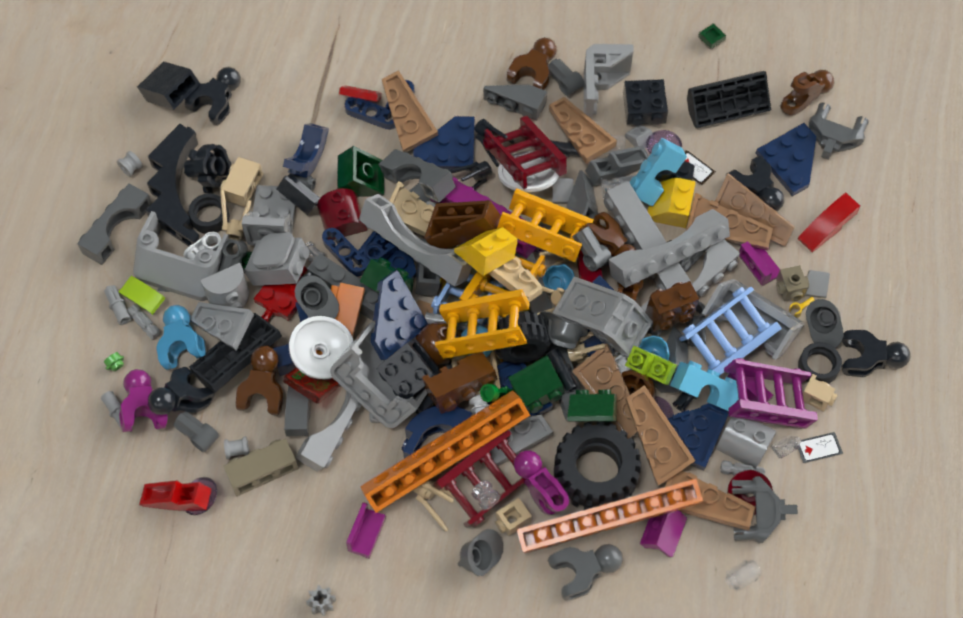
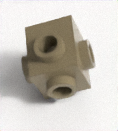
(792, 283)

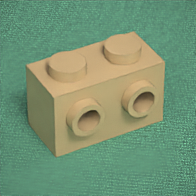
(242, 181)

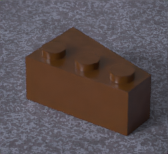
(460, 222)
(459, 382)

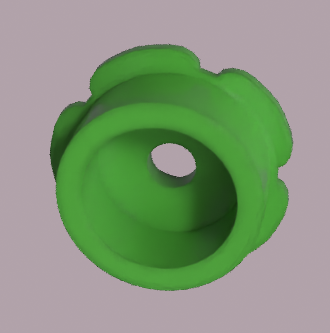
(114, 362)

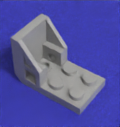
(610, 63)
(270, 215)
(605, 313)

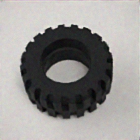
(597, 439)

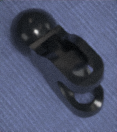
(215, 93)
(761, 183)
(874, 353)
(179, 395)

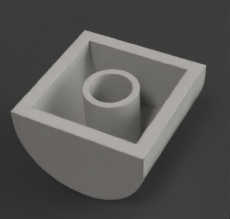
(227, 287)
(746, 440)

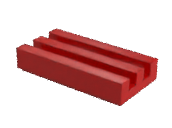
(360, 93)

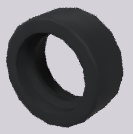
(201, 202)
(827, 351)

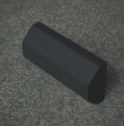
(729, 99)
(224, 363)

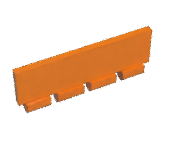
(350, 302)

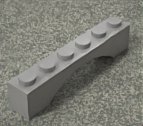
(384, 219)
(716, 262)
(639, 264)
(318, 447)

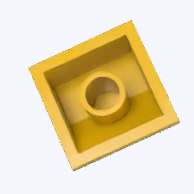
(674, 202)
(488, 250)

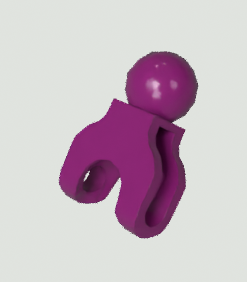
(138, 386)
(541, 483)

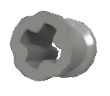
(236, 447)

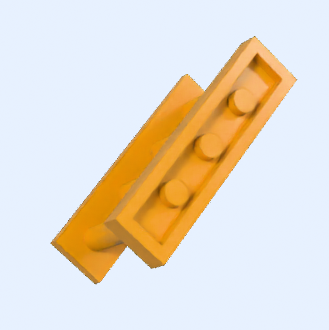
(548, 213)
(481, 283)
(480, 308)

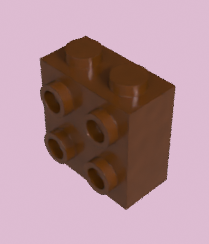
(672, 306)

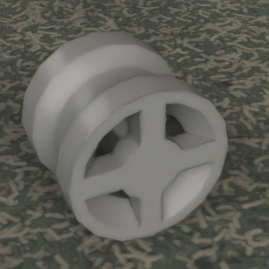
(129, 163)

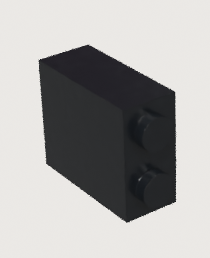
(168, 85)

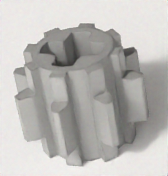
(327, 602)

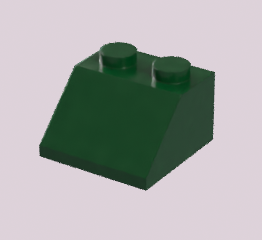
(360, 173)
(380, 268)
(537, 385)
(592, 406)

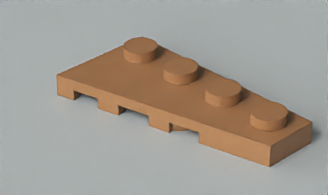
(407, 113)
(581, 130)
(740, 199)
(740, 227)
(602, 373)
(659, 440)
(716, 504)

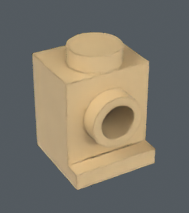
(819, 394)
(514, 510)

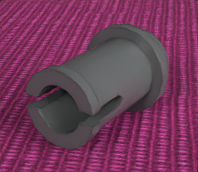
(310, 182)

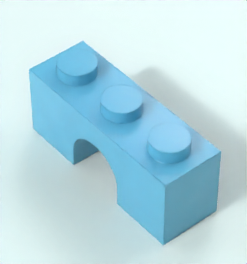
(664, 156)
(692, 379)

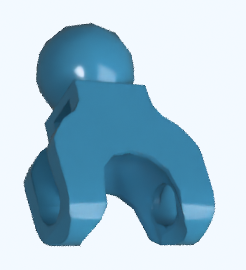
(177, 337)

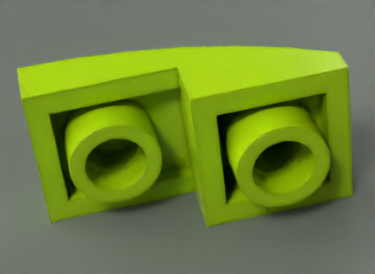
(142, 295)
(651, 365)

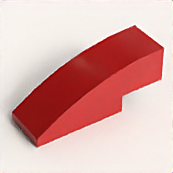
(829, 222)
(175, 496)

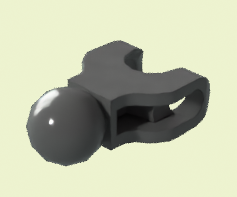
(587, 567)

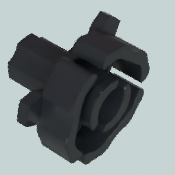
(208, 166)

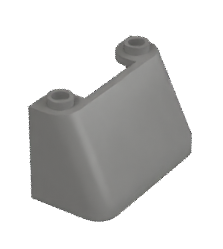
(358, 375)

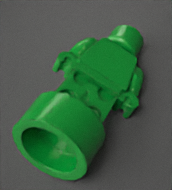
(491, 392)

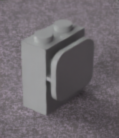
(277, 260)

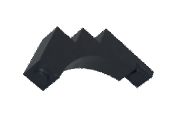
(169, 161)

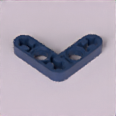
(379, 118)
(360, 257)

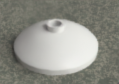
(534, 182)
(318, 334)

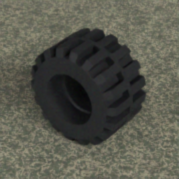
(536, 333)

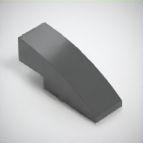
(617, 164)
(297, 414)

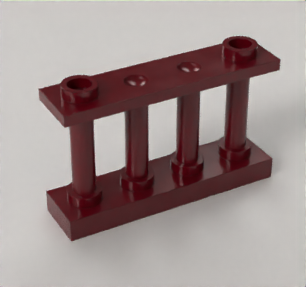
(533, 138)
(466, 469)

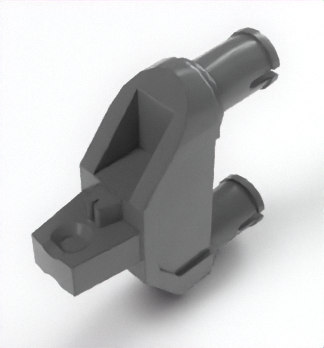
(833, 135)
(769, 509)

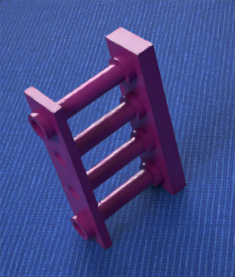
(762, 410)

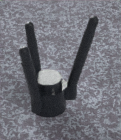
(479, 128)
(479, 172)

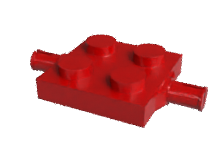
(278, 299)

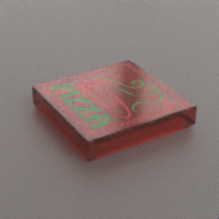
(310, 387)

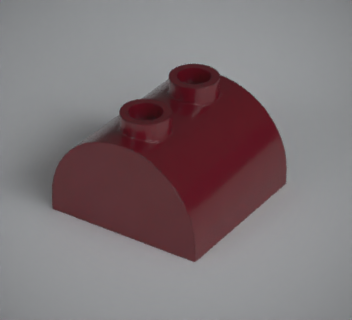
(341, 211)

